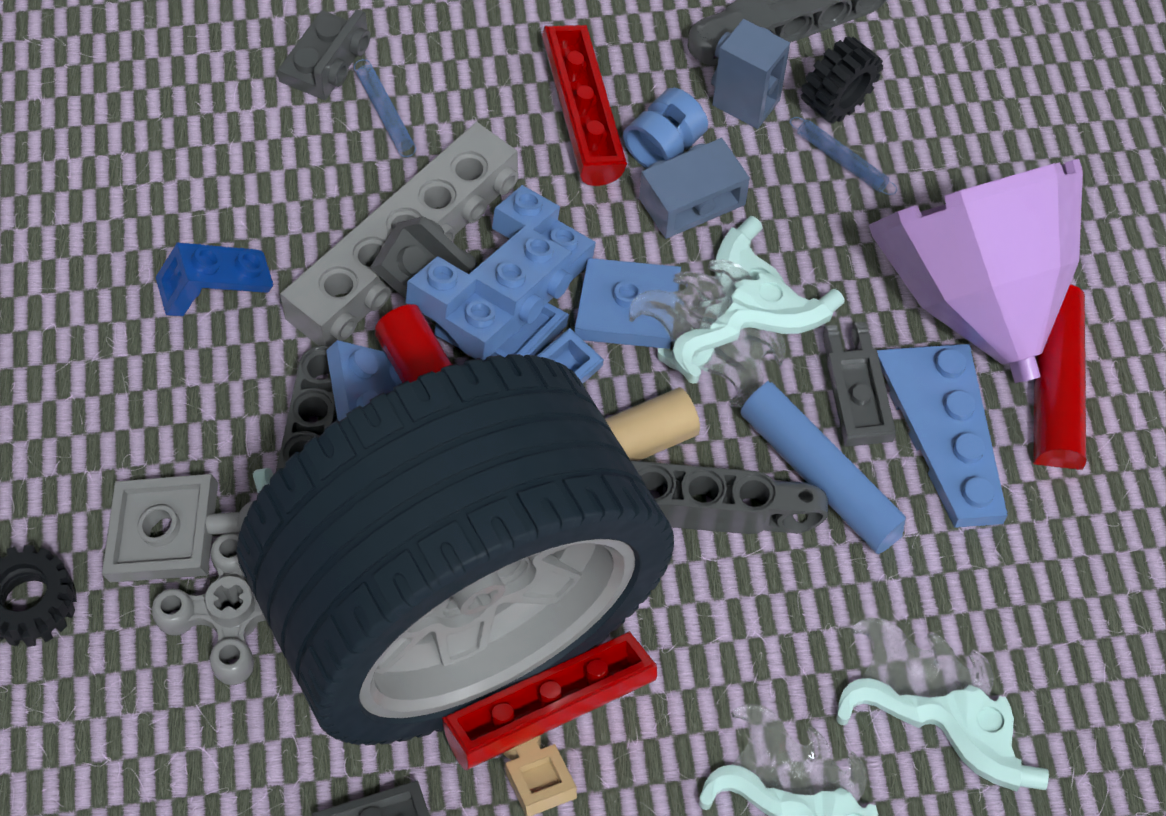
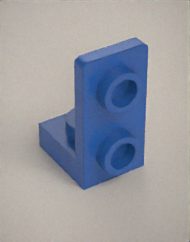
(212, 267)

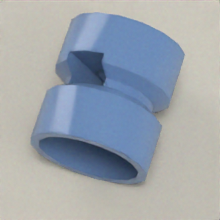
(666, 128)

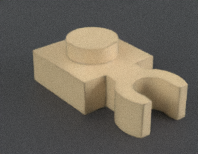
(539, 777)

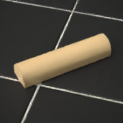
(655, 424)

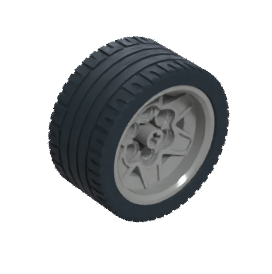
(450, 545)

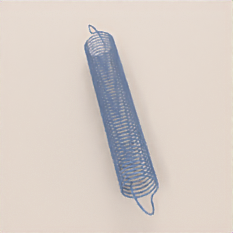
(383, 112)
(877, 179)

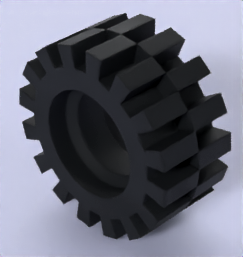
(841, 79)

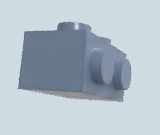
(749, 72)
(693, 187)

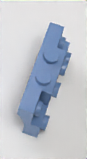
(511, 284)

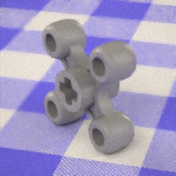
(225, 607)

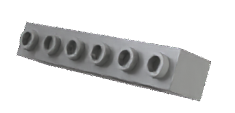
(456, 181)

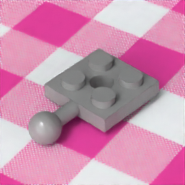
(187, 543)

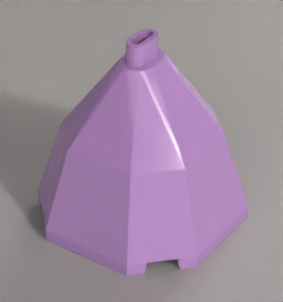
(994, 259)

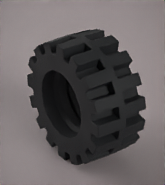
(50, 611)

